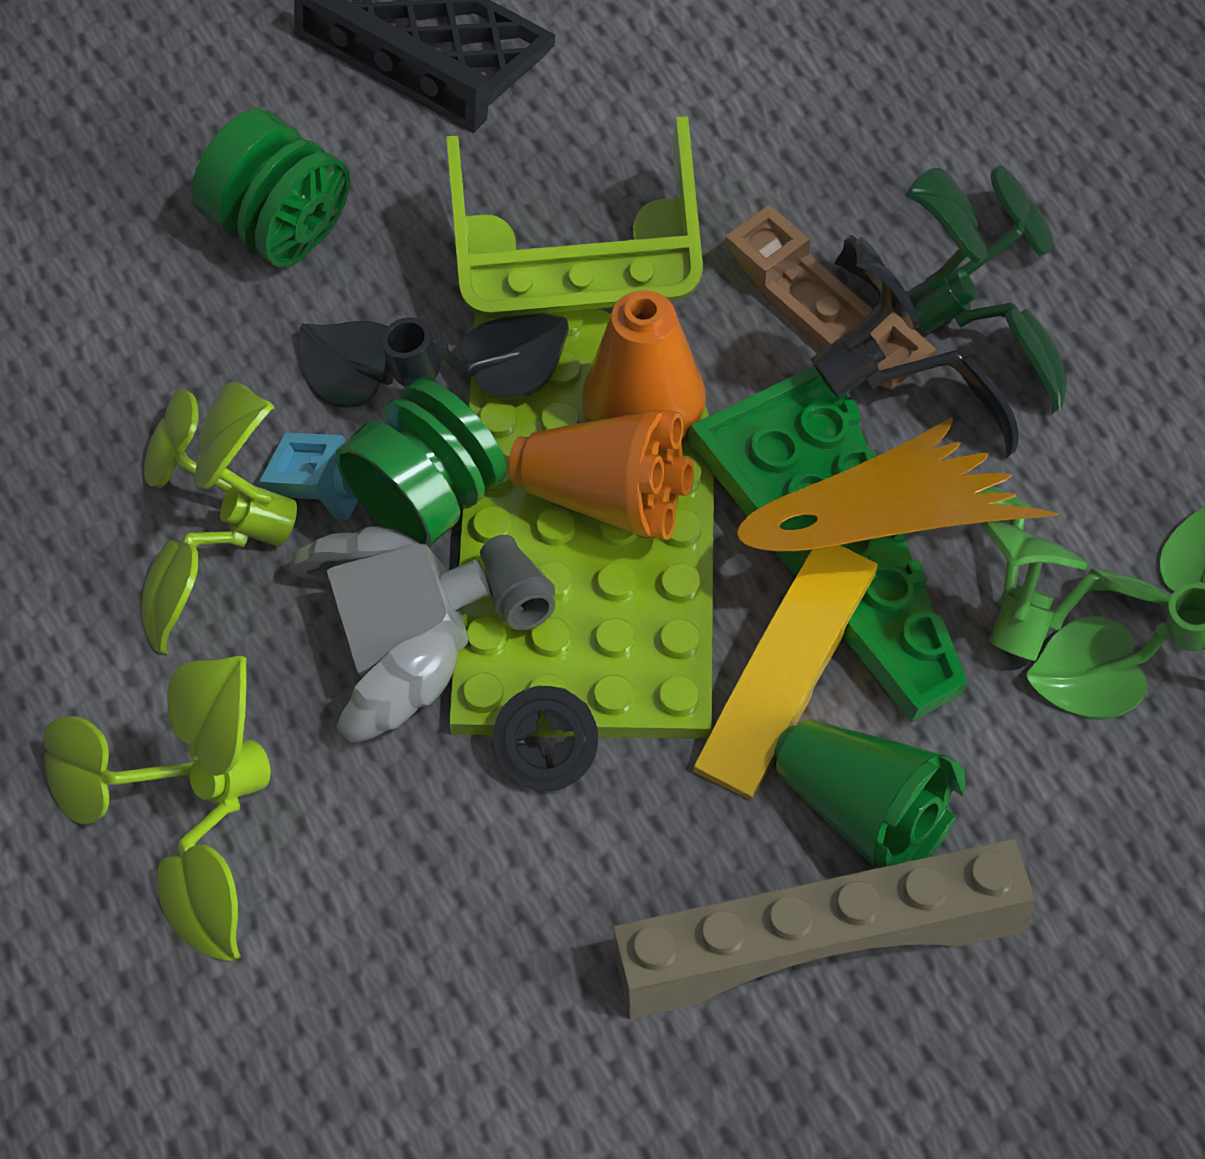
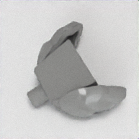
(397, 620)

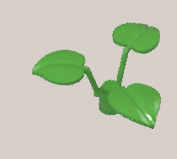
(1026, 610)
(1092, 660)

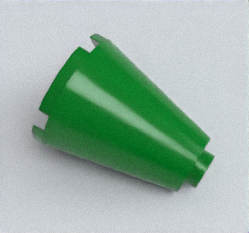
(872, 790)

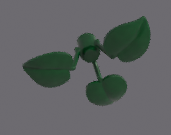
(950, 289)

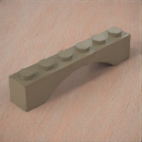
(718, 946)

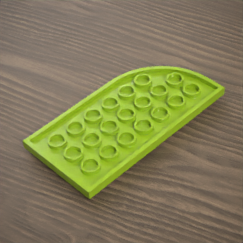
(628, 608)

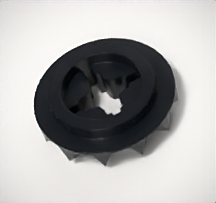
(525, 761)

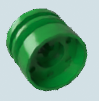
(270, 187)
(421, 462)

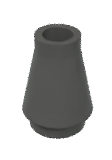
(517, 586)

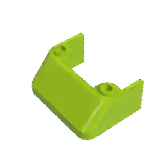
(514, 282)

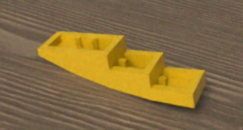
(785, 668)

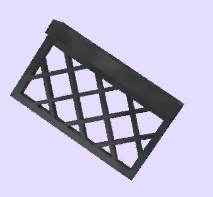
(416, 69)

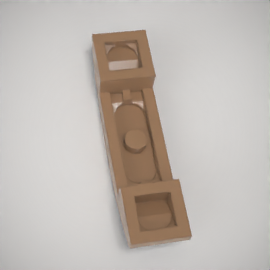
(812, 297)

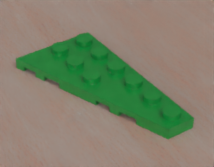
(798, 438)

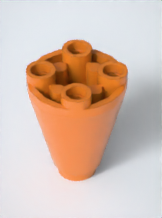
(610, 469)

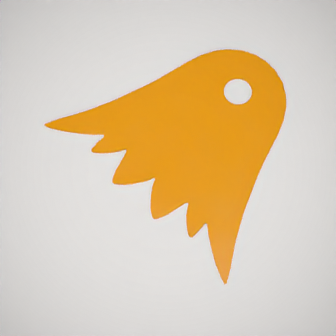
(885, 497)

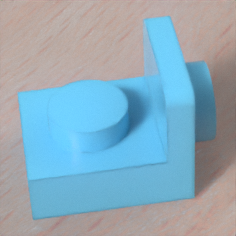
(308, 470)

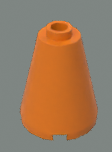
(644, 364)

